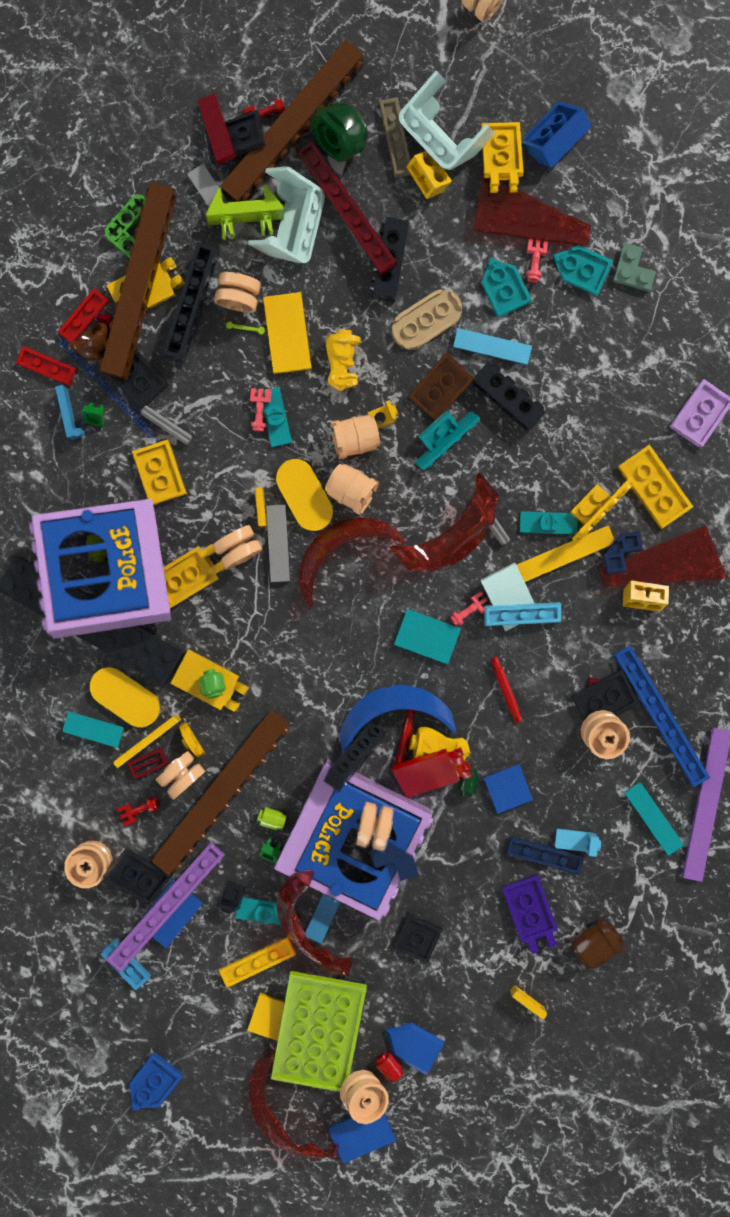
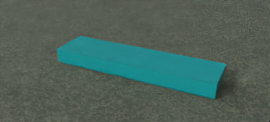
(653, 818)

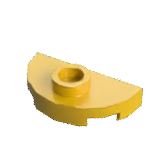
(190, 741)

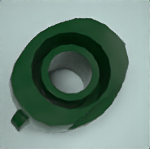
(339, 131)

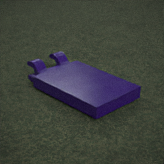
(530, 911)

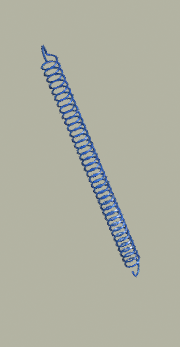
(100, 379)

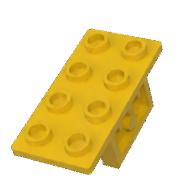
(592, 506)

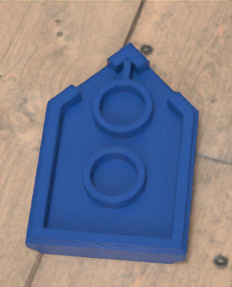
(414, 1046)
(153, 1083)

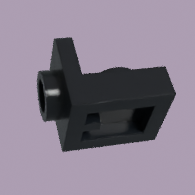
(231, 897)

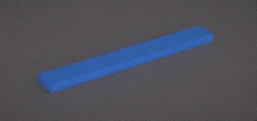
(661, 716)

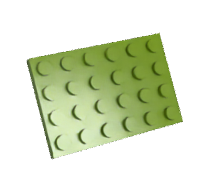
(318, 1031)

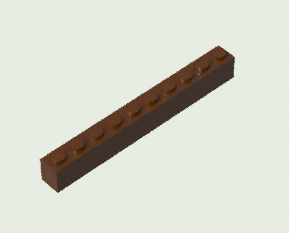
(293, 122)
(138, 281)
(219, 793)

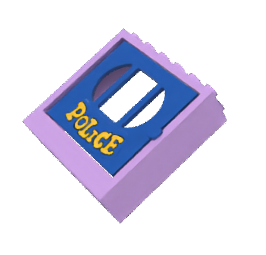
(127, 589)
(332, 831)

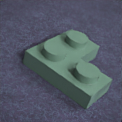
(629, 272)

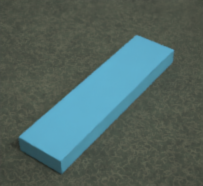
(492, 346)
(522, 614)

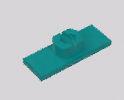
(276, 419)
(548, 523)
(93, 729)
(258, 911)

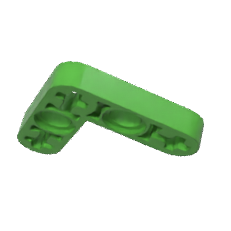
(123, 235)

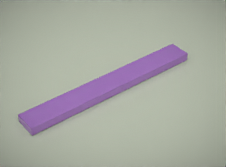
(707, 805)
(165, 907)

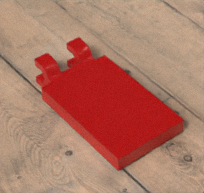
(431, 771)

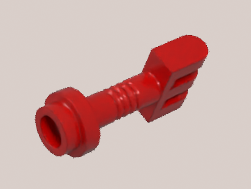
(277, 107)
(152, 805)

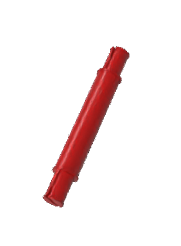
(506, 689)
(405, 736)

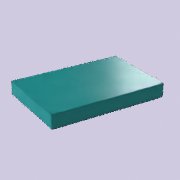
(427, 636)

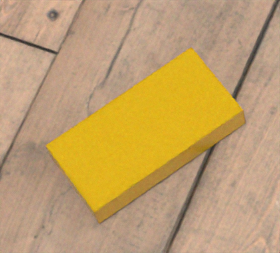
(260, 505)
(528, 1002)

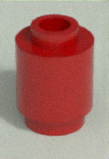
(389, 1067)

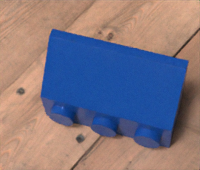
(556, 133)

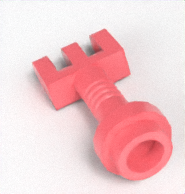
(534, 275)
(260, 400)
(457, 618)

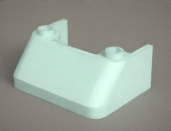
(418, 121)
(301, 217)

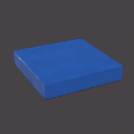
(508, 788)

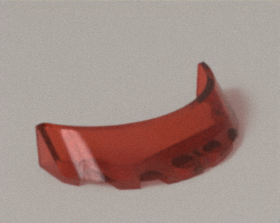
(334, 537)
(458, 539)
(291, 925)
(268, 1122)

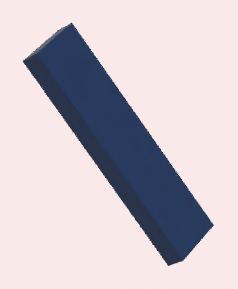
(544, 855)

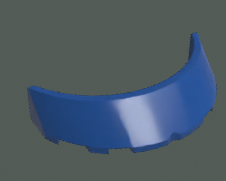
(391, 699)

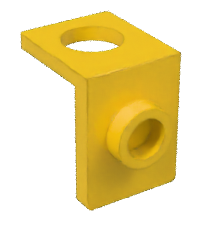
(389, 411)

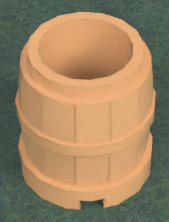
(355, 435)
(351, 487)

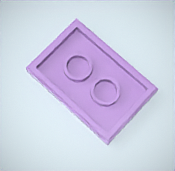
(701, 413)

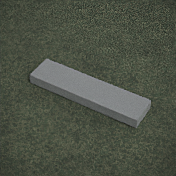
(207, 189)
(278, 543)

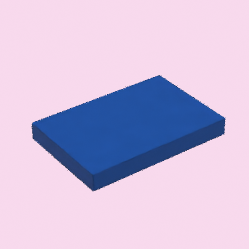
(177, 920)
(358, 1138)

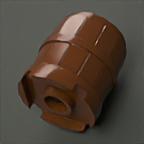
(598, 944)

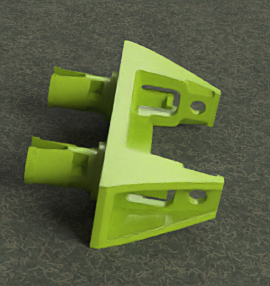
(245, 211)

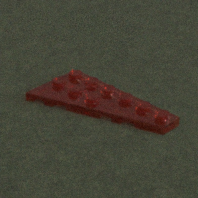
(525, 217)
(675, 560)

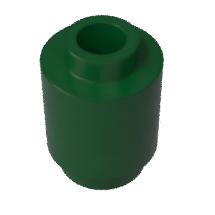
(468, 785)

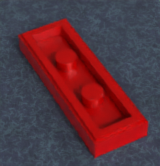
(83, 316)
(46, 366)

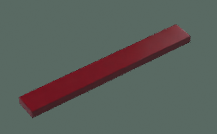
(347, 208)

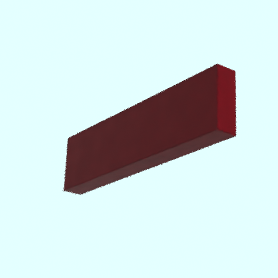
(216, 128)

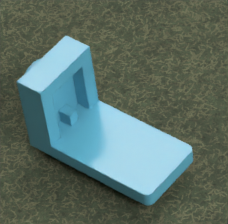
(578, 841)

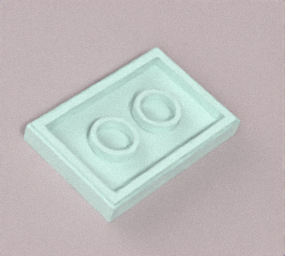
(507, 588)

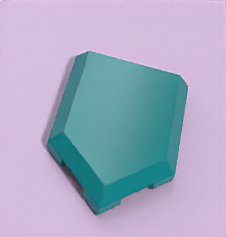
(583, 268)
(504, 287)

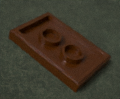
(441, 386)

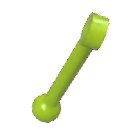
(261, 330)

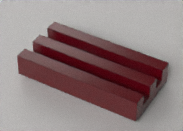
(162, 756)

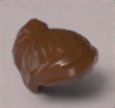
(92, 343)

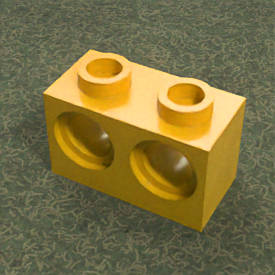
(428, 174)
(645, 596)

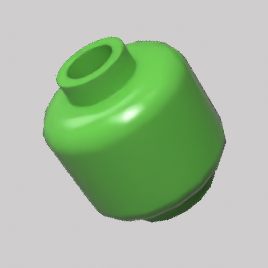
(212, 684)

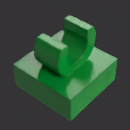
(93, 415)
(269, 853)

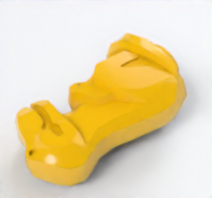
(340, 352)
(430, 740)

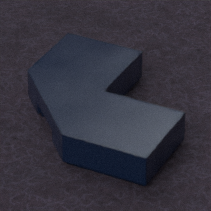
(614, 557)
(403, 860)

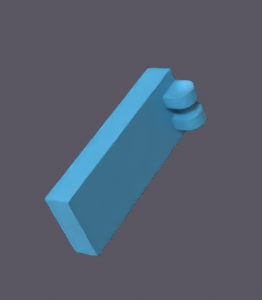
(67, 414)
(322, 918)
(133, 973)

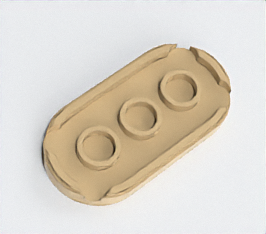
(426, 319)

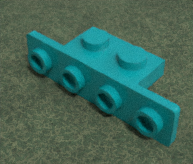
(442, 435)

